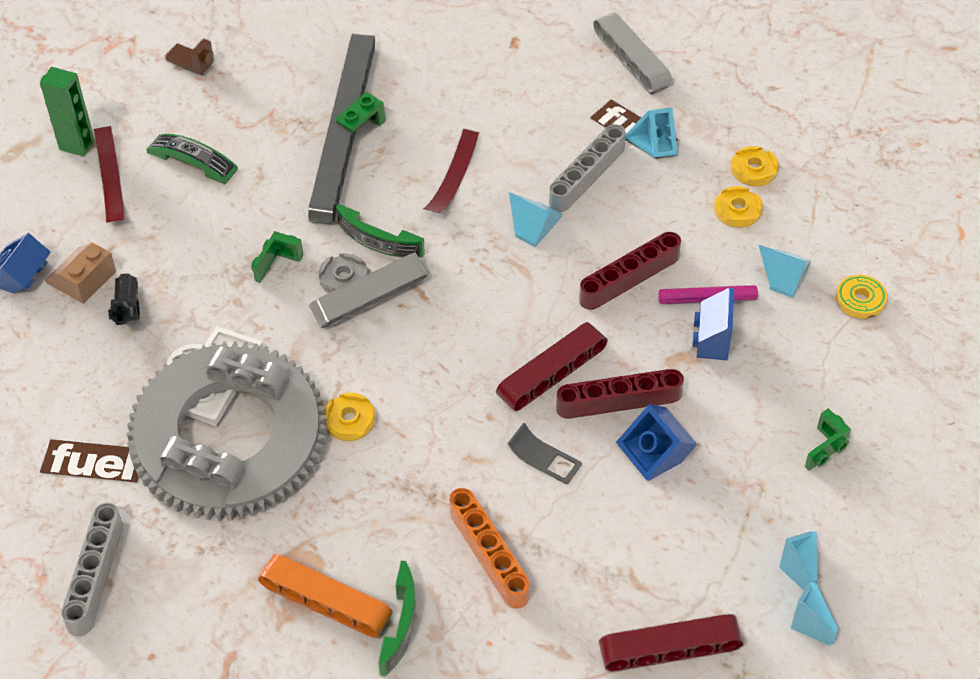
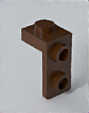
(194, 59)

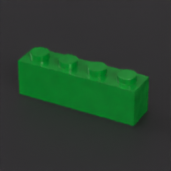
(67, 111)

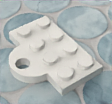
(213, 406)

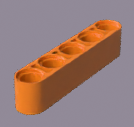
(491, 558)
(325, 595)

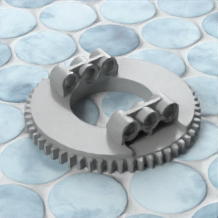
(220, 483)

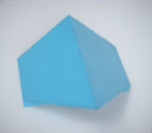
(655, 133)
(532, 219)
(783, 270)
(800, 558)
(814, 617)

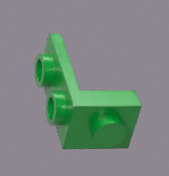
(361, 110)
(278, 244)
(836, 431)

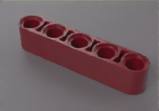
(629, 270)
(551, 366)
(619, 393)
(670, 642)

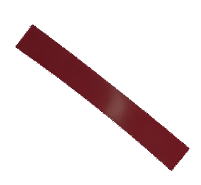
(455, 172)
(109, 174)

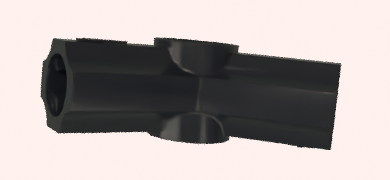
(125, 303)

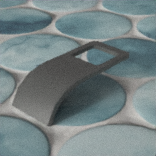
(539, 454)

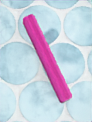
(699, 294)

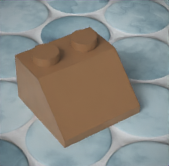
(83, 272)

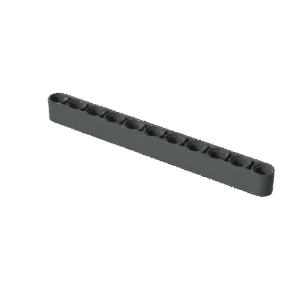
(339, 140)

